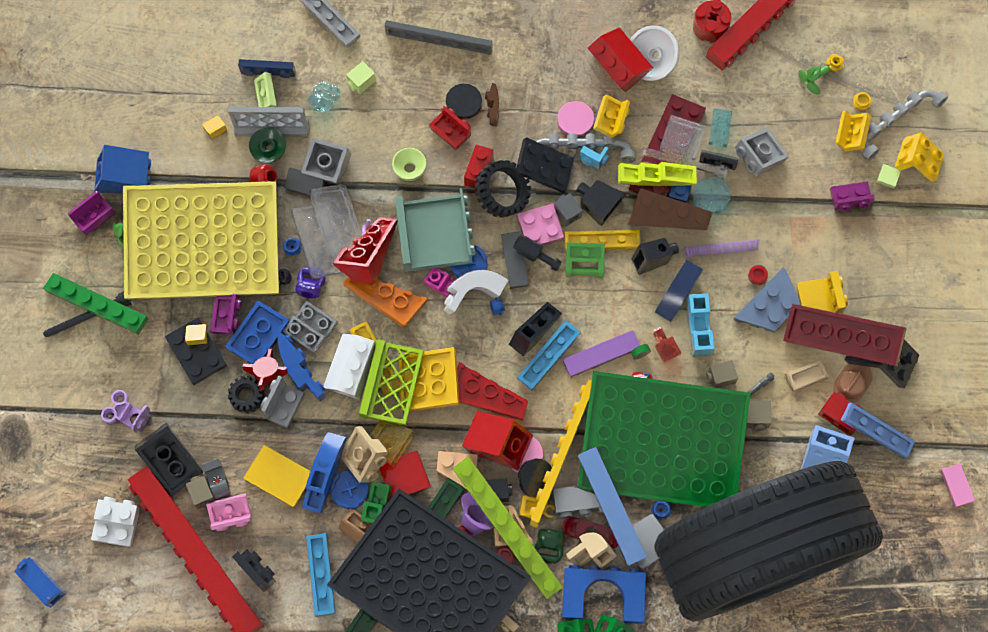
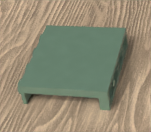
(434, 232)

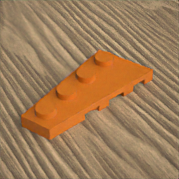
(391, 301)

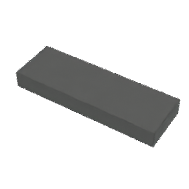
(514, 262)

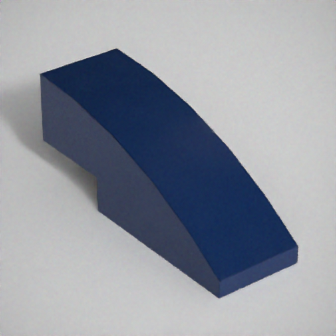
(679, 290)

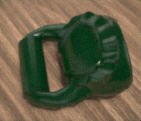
(550, 540)

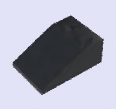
(168, 458)

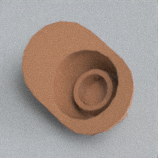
(853, 382)

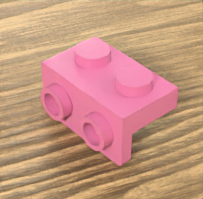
(229, 512)

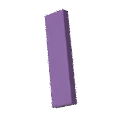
(601, 353)

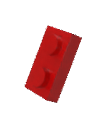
(451, 128)

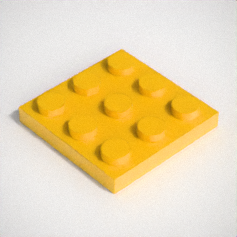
(435, 382)

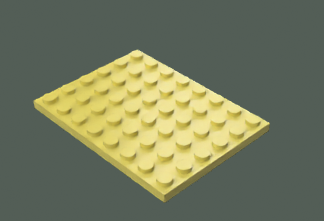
(200, 240)

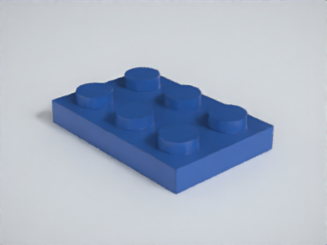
(257, 333)

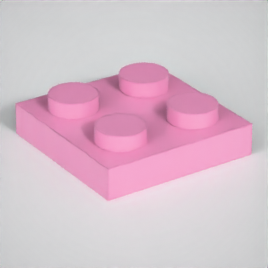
(541, 225)

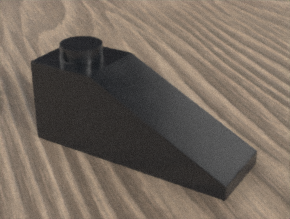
(534, 329)

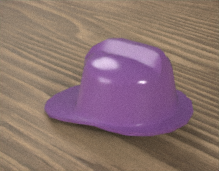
(473, 517)

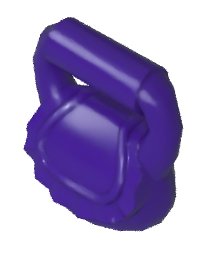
(308, 287)

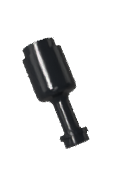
(532, 251)

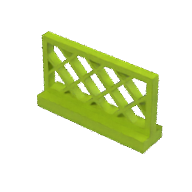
(376, 375)

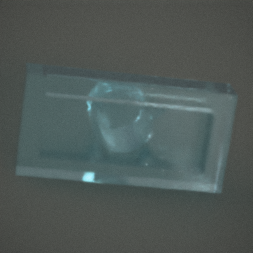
(720, 127)

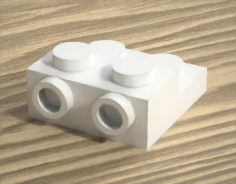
(115, 522)

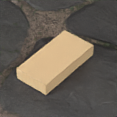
(806, 375)

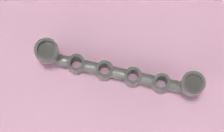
(900, 110)
(590, 142)

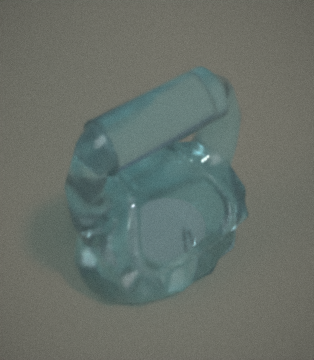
(322, 100)

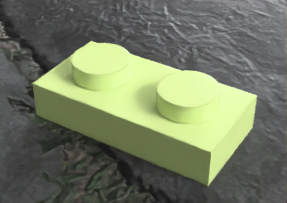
(265, 90)

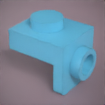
(592, 158)

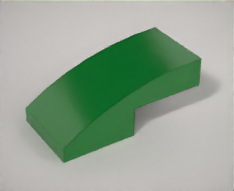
(378, 499)

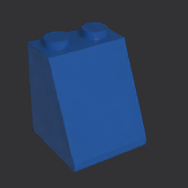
(121, 168)

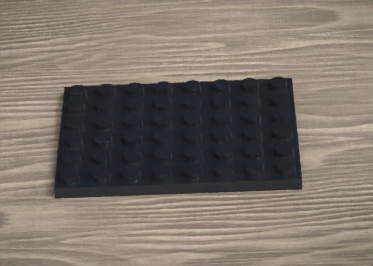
(426, 574)

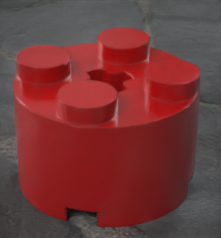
(711, 20)

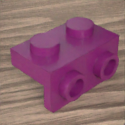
(91, 213)
(225, 314)

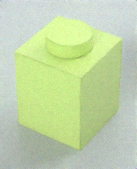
(360, 78)

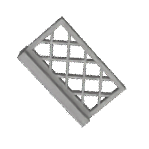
(287, 120)

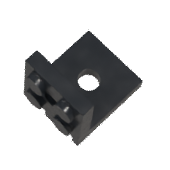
(899, 375)

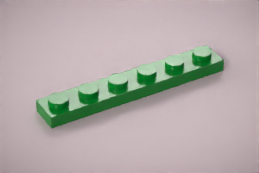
(96, 303)

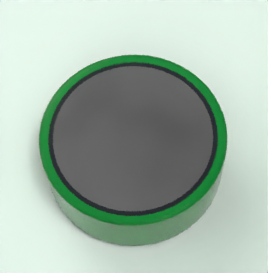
(640, 351)

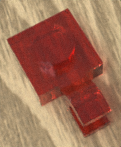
(666, 347)

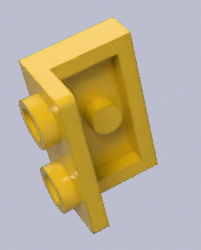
(611, 116)
(853, 131)

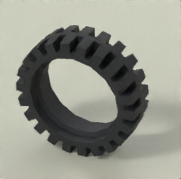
(485, 195)

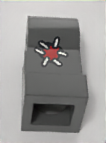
(217, 479)

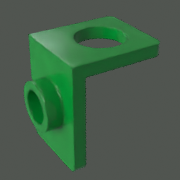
(575, 625)
(614, 625)

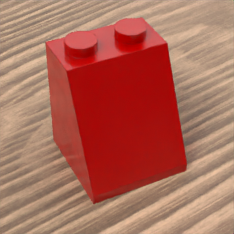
(497, 439)

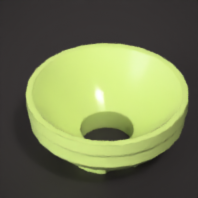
(409, 156)

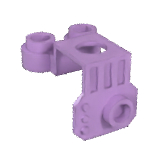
(123, 412)

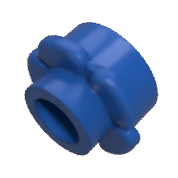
(292, 242)
(497, 306)
(666, 510)

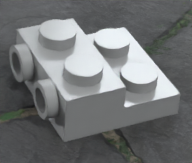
(760, 151)

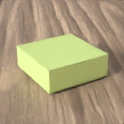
(888, 176)

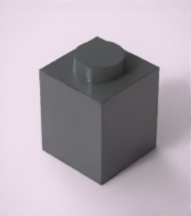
(567, 209)

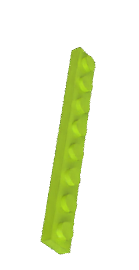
(507, 527)

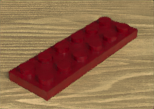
(677, 107)
(845, 334)

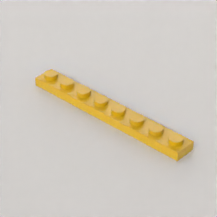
(558, 459)

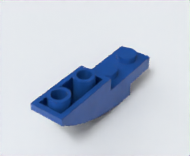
(294, 362)
(322, 472)

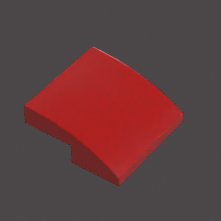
(406, 474)

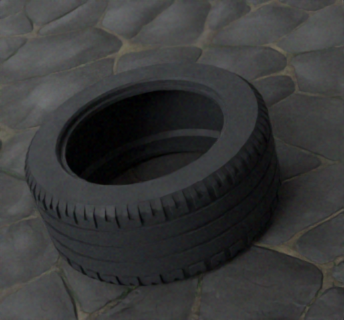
(767, 539)

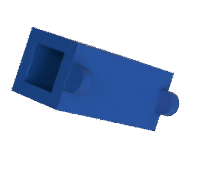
(39, 582)

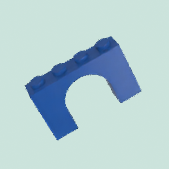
(629, 583)

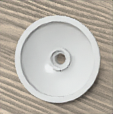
(660, 40)

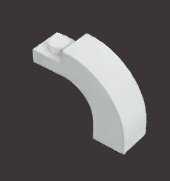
(482, 280)

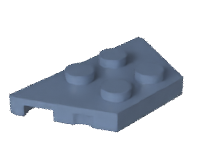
(771, 305)

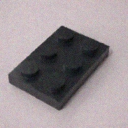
(544, 165)
(197, 360)

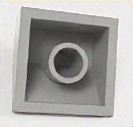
(326, 161)

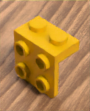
(922, 154)
(823, 293)

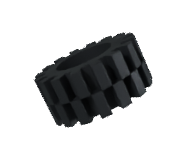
(248, 405)

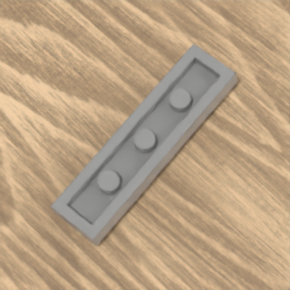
(332, 21)

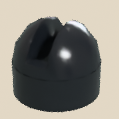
(288, 277)

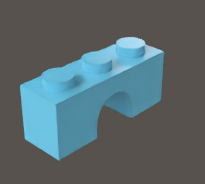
(700, 333)

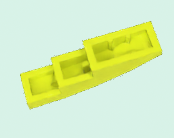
(657, 175)

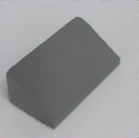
(302, 183)

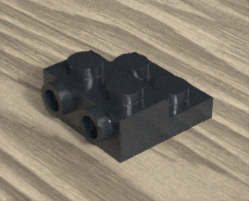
(251, 565)

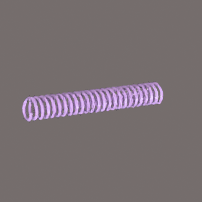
(749, 242)

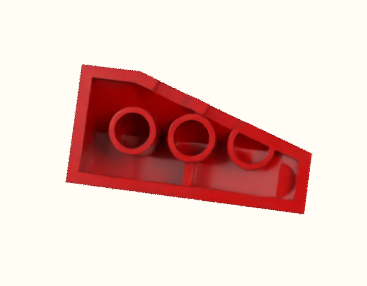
(366, 256)

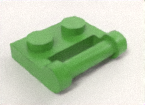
(585, 253)

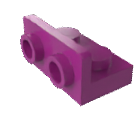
(851, 195)

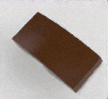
(493, 103)

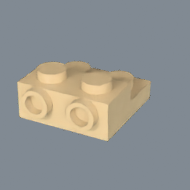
(364, 455)

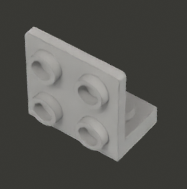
(281, 403)

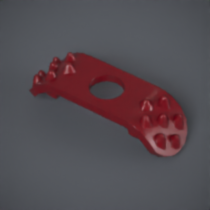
(576, 527)

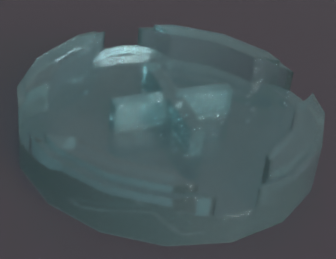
(711, 194)

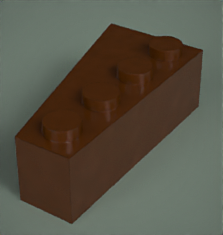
(661, 211)

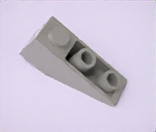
(573, 501)

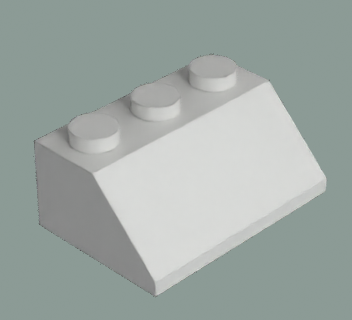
(350, 366)

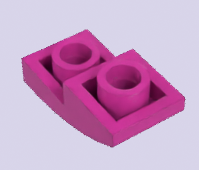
(439, 281)

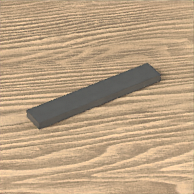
(438, 37)

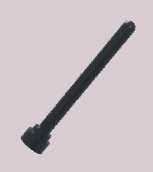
(82, 317)

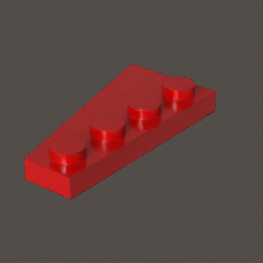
(488, 395)

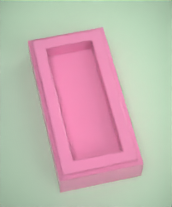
(957, 485)

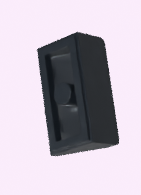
(714, 158)

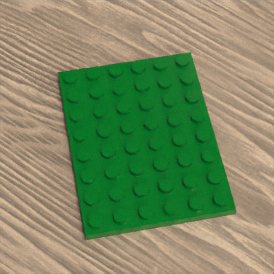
(666, 438)

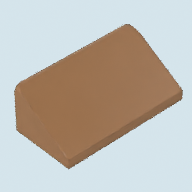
(353, 526)

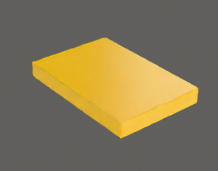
(278, 476)

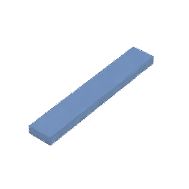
(612, 506)

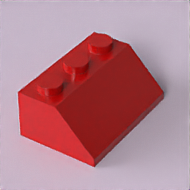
(620, 58)

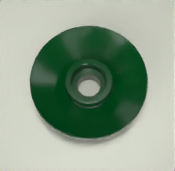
(266, 137)

